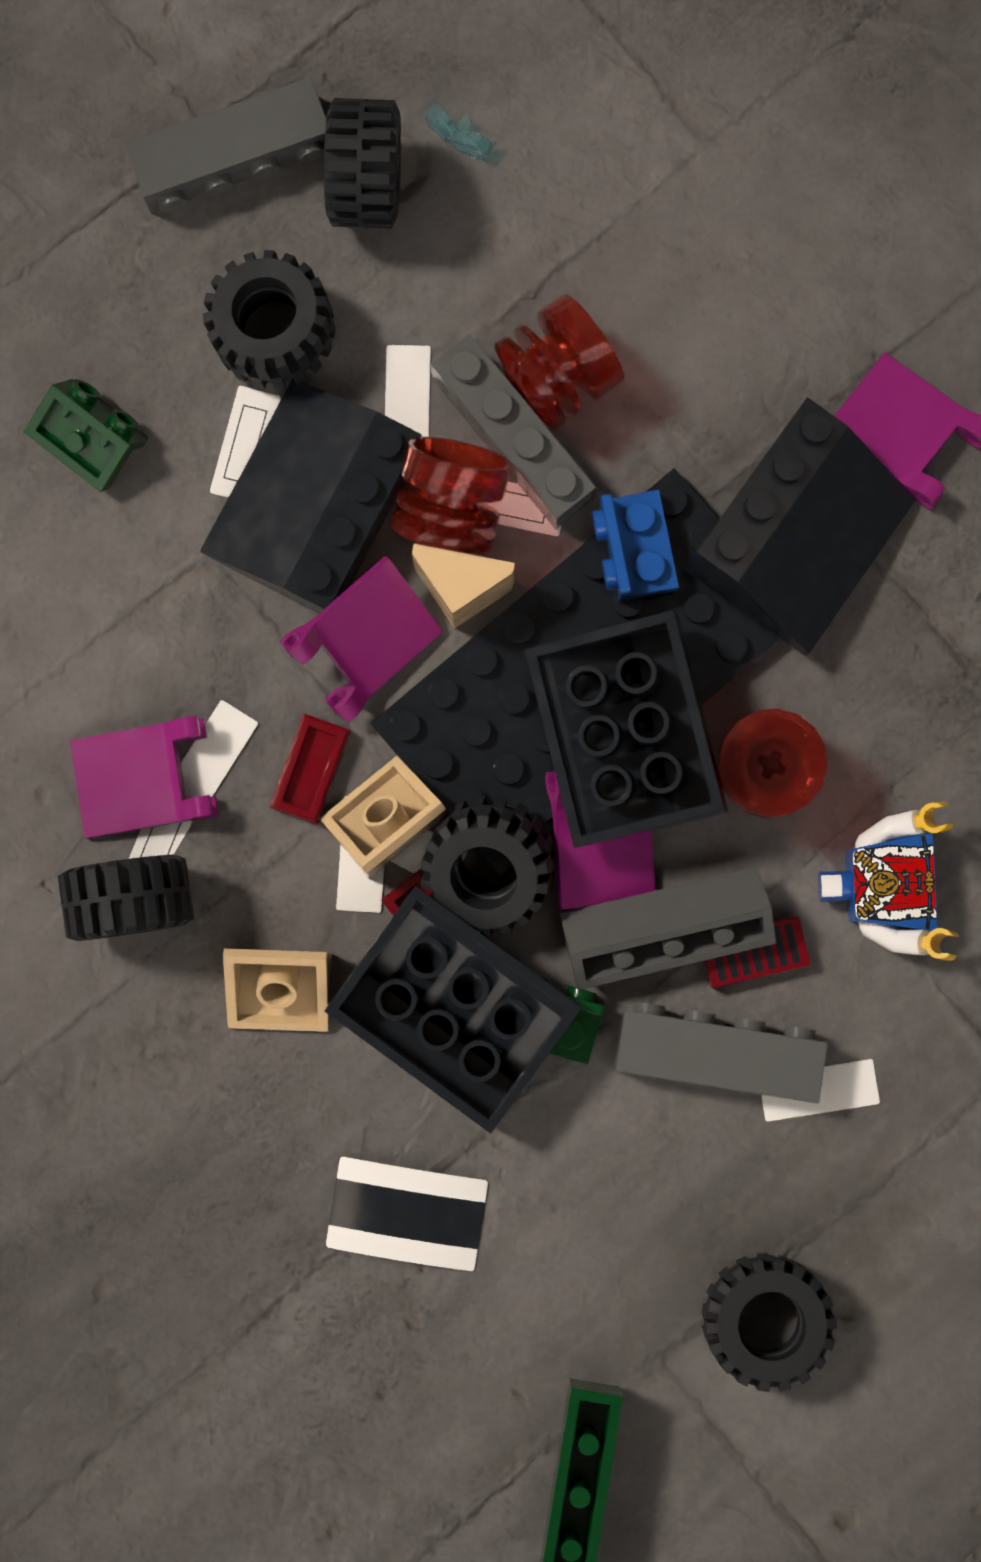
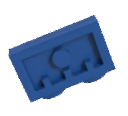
(636, 544)

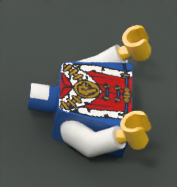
(893, 883)

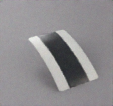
(406, 1214)

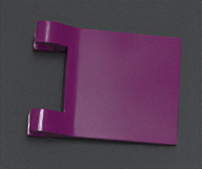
(907, 424)
(366, 634)
(136, 778)
(599, 870)

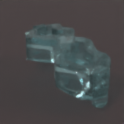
(458, 135)

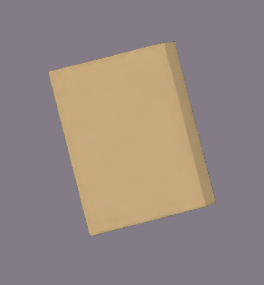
(462, 581)
(383, 816)
(277, 989)

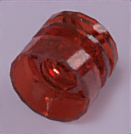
(565, 357)
(450, 494)
(801, 757)

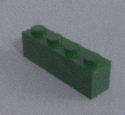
(582, 1472)

